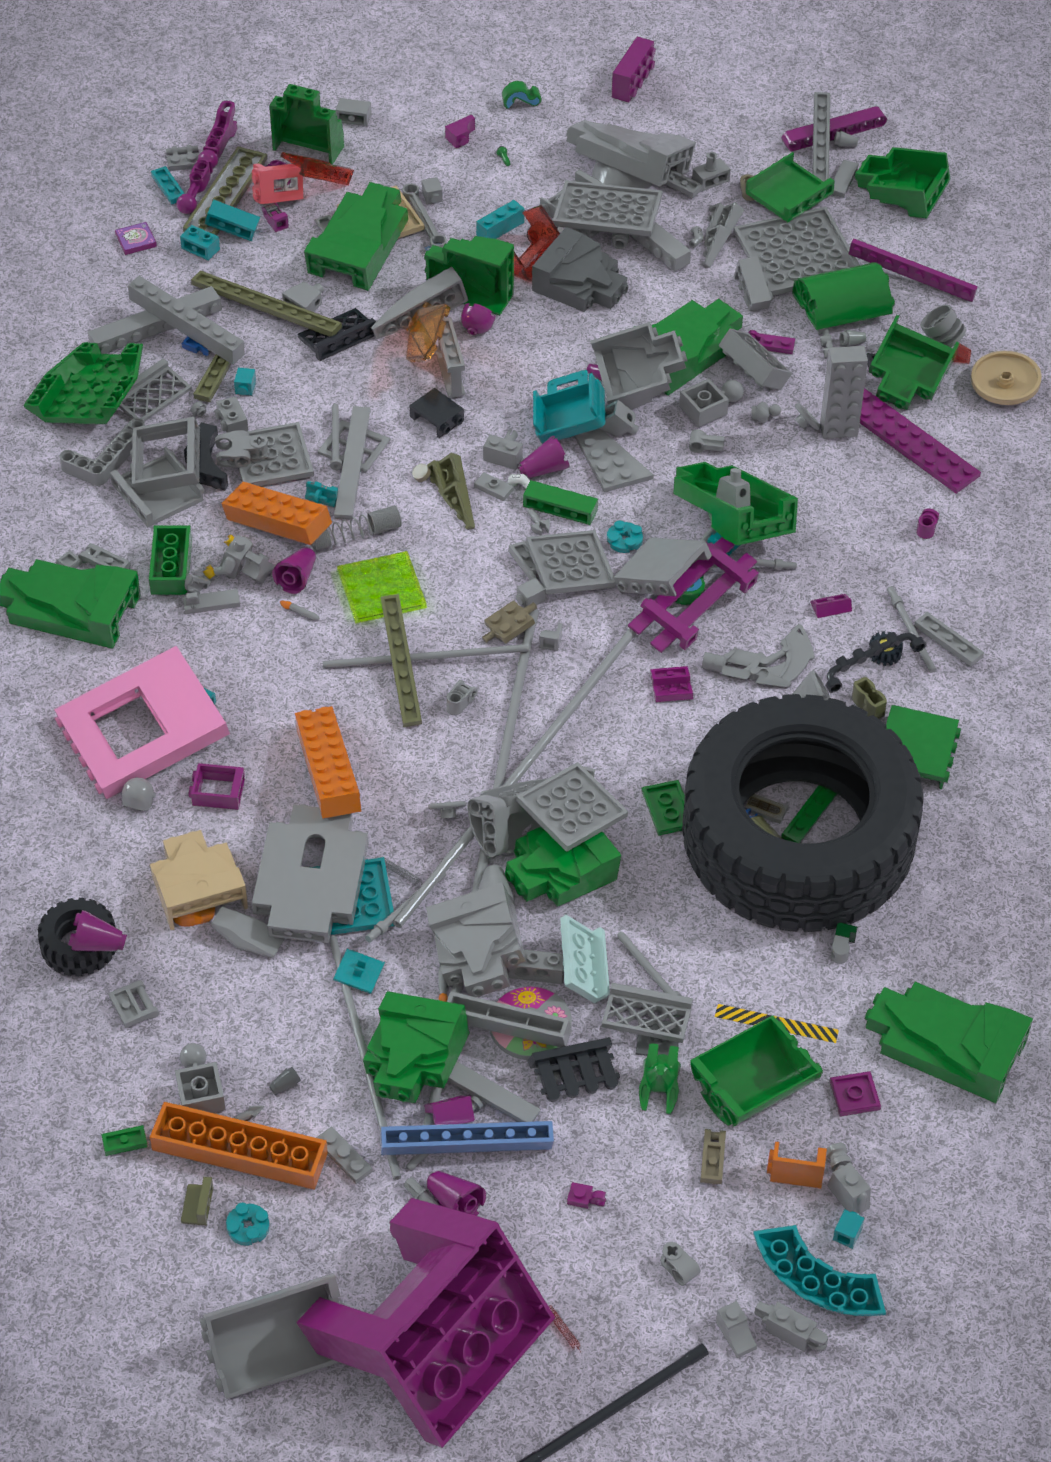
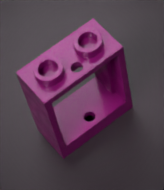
(218, 773)

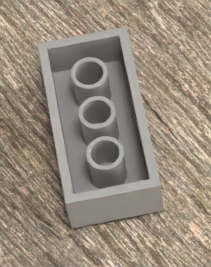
(755, 359)

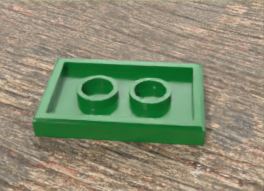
(665, 806)

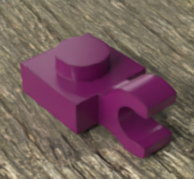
(583, 1195)

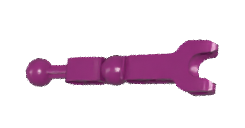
(208, 159)

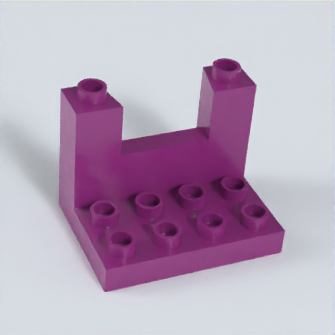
(446, 1326)

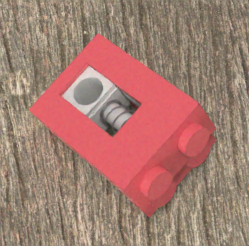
(264, 183)

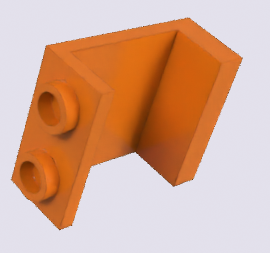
(796, 1171)

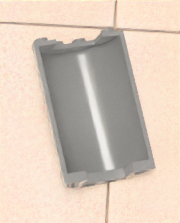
(260, 1340)

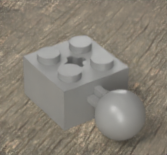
(706, 402)
(199, 1082)

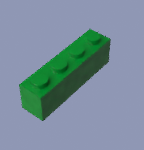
(560, 502)

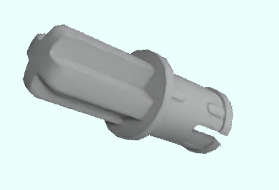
(418, 1191)

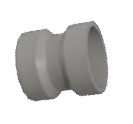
(838, 1155)

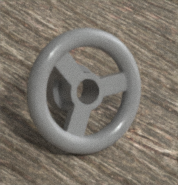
(805, 417)
(447, 809)

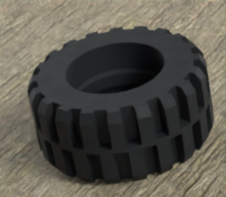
(60, 922)

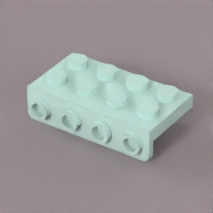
(584, 960)

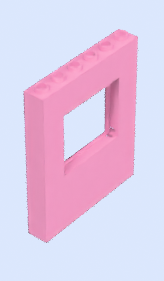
(174, 700)

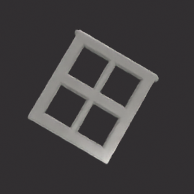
(384, 440)

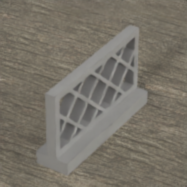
(145, 379)
(649, 1001)

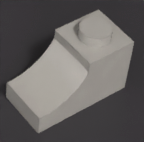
(735, 1329)

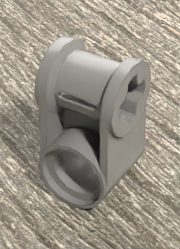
(460, 697)
(679, 1263)

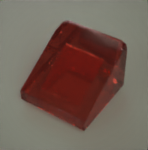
(963, 354)

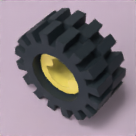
(888, 656)

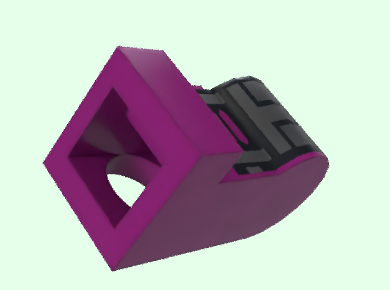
(273, 215)

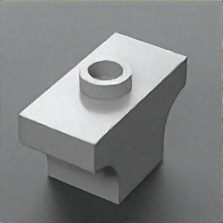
(257, 566)

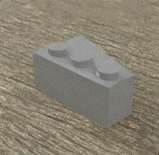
(753, 283)

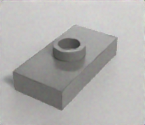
(493, 486)

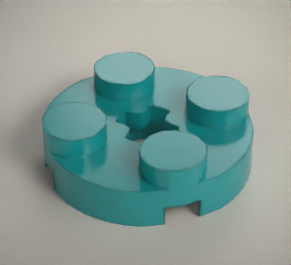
(620, 529)
(244, 1213)

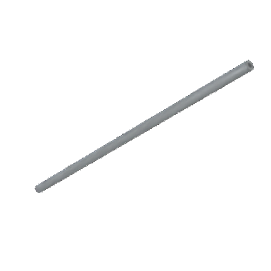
(362, 1051)

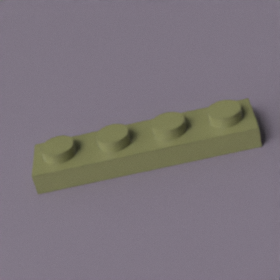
(212, 379)

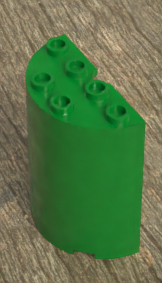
(844, 295)
(753, 1071)

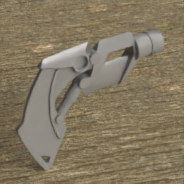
(795, 648)

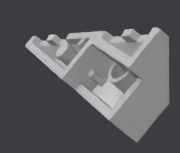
(721, 225)

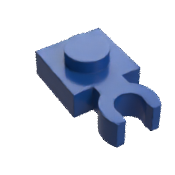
(193, 346)

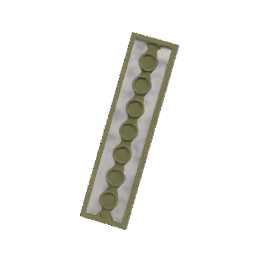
(228, 186)

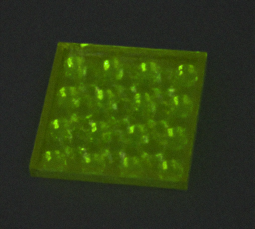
(378, 577)

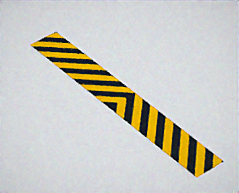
(792, 1026)

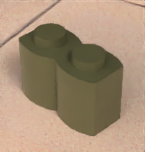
(868, 698)

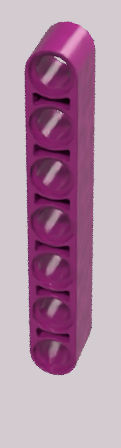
(848, 123)

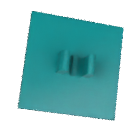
(359, 971)

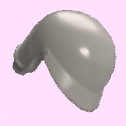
(138, 794)

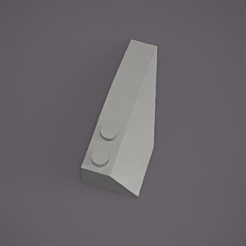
(441, 289)

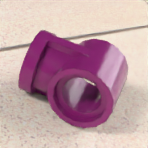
(927, 523)

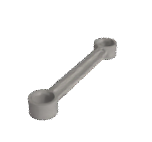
(423, 215)

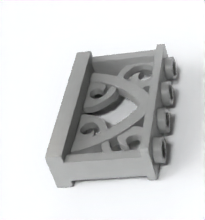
(451, 361)

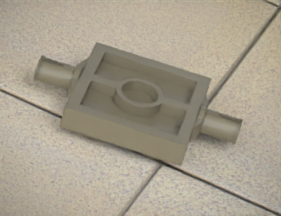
(509, 622)

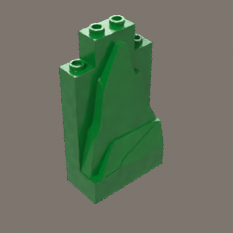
(359, 235)
(701, 334)
(768, 515)
(70, 600)
(949, 1037)

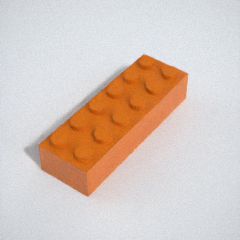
(277, 513)

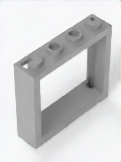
(164, 430)

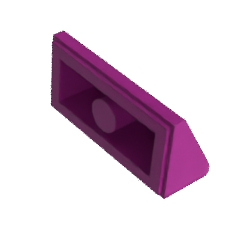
(832, 605)

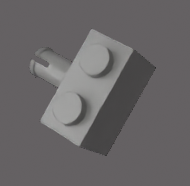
(711, 173)
(503, 450)

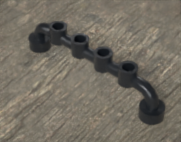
(859, 656)

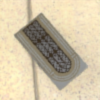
(766, 808)

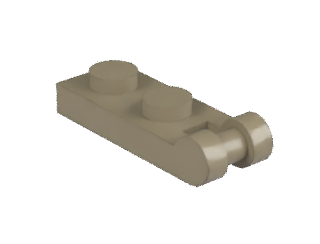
(713, 1157)

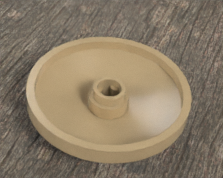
(1006, 377)

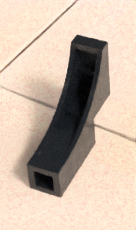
(209, 472)

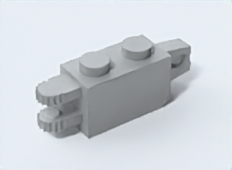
(791, 1326)

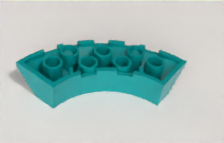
(816, 1280)

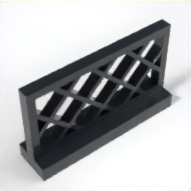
(345, 338)

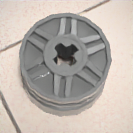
(943, 325)

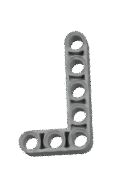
(113, 456)

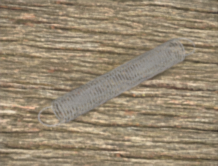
(391, 864)

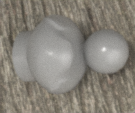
(762, 411)

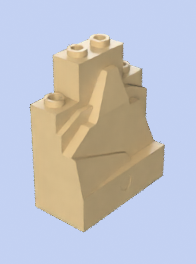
(196, 876)

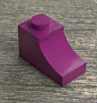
(458, 131)

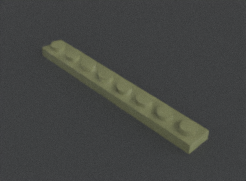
(401, 660)

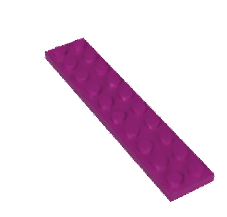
(916, 444)

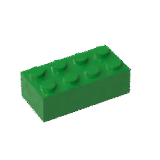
(170, 559)

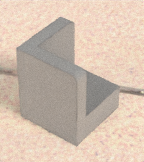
(551, 639)

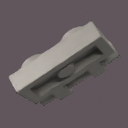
(183, 161)

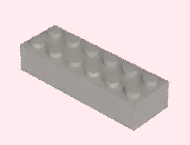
(843, 392)

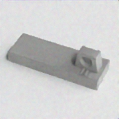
(210, 601)

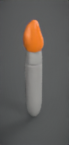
(302, 611)
(442, 987)

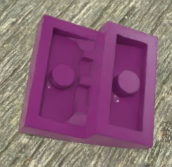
(671, 684)

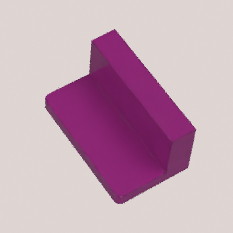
(451, 1111)

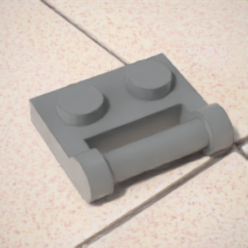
(127, 1006)

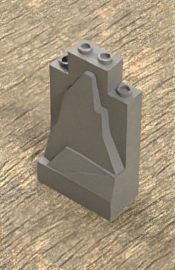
(633, 151)

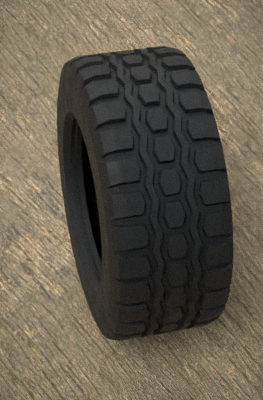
(789, 880)

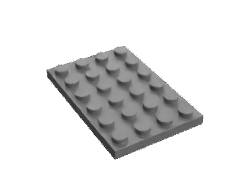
(607, 208)

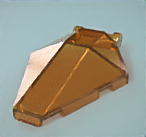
(424, 330)

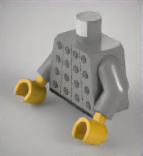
(233, 558)

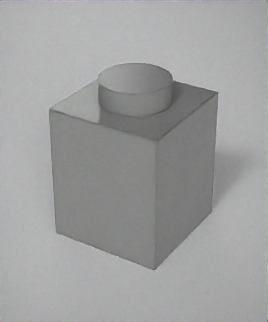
(432, 190)
(530, 592)

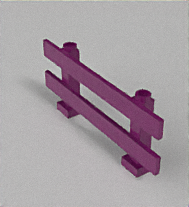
(679, 627)

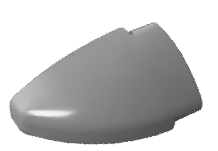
(499, 818)

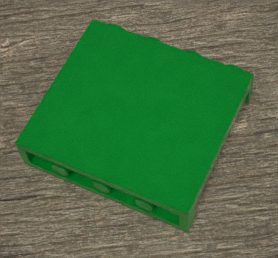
(788, 188)
(928, 739)

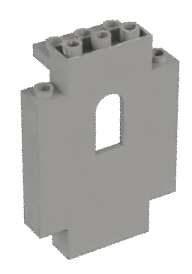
(306, 899)

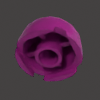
(477, 319)

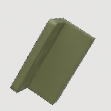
(197, 1202)

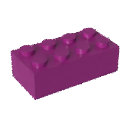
(633, 69)

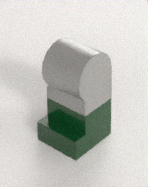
(840, 948)

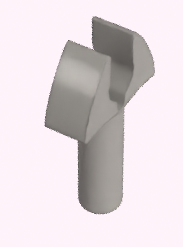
(538, 522)

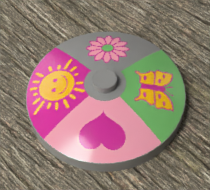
(533, 999)

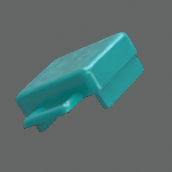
(571, 409)

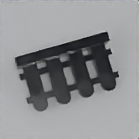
(580, 1052)

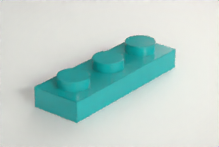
(167, 184)

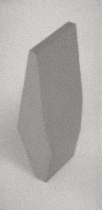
(246, 932)

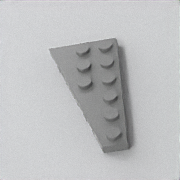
(610, 461)

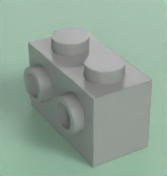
(231, 415)

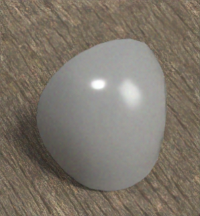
(613, 176)

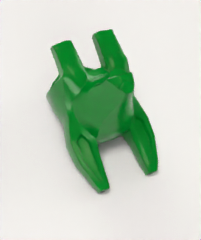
(660, 1076)

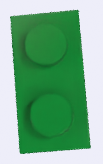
(124, 1140)

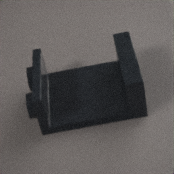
(438, 410)

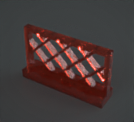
(320, 169)

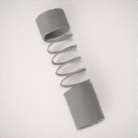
(378, 522)

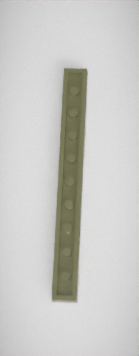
(267, 304)

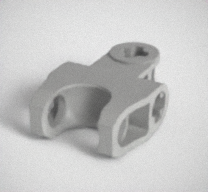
(241, 448)

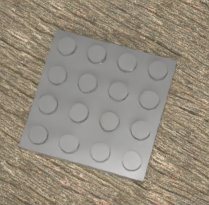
(286, 460)
(570, 562)
(572, 806)

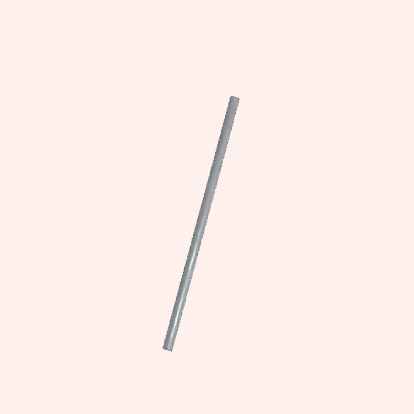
(428, 655)

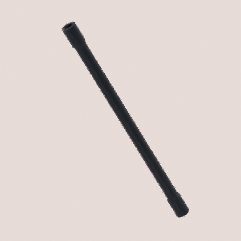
(688, 1359)

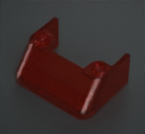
(540, 235)

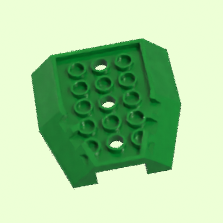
(86, 385)

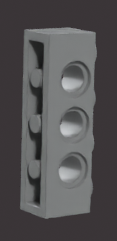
(539, 967)

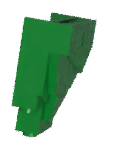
(303, 122)
(906, 178)
(482, 265)
(910, 365)
(548, 869)
(414, 1045)

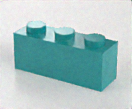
(232, 220)
(501, 220)

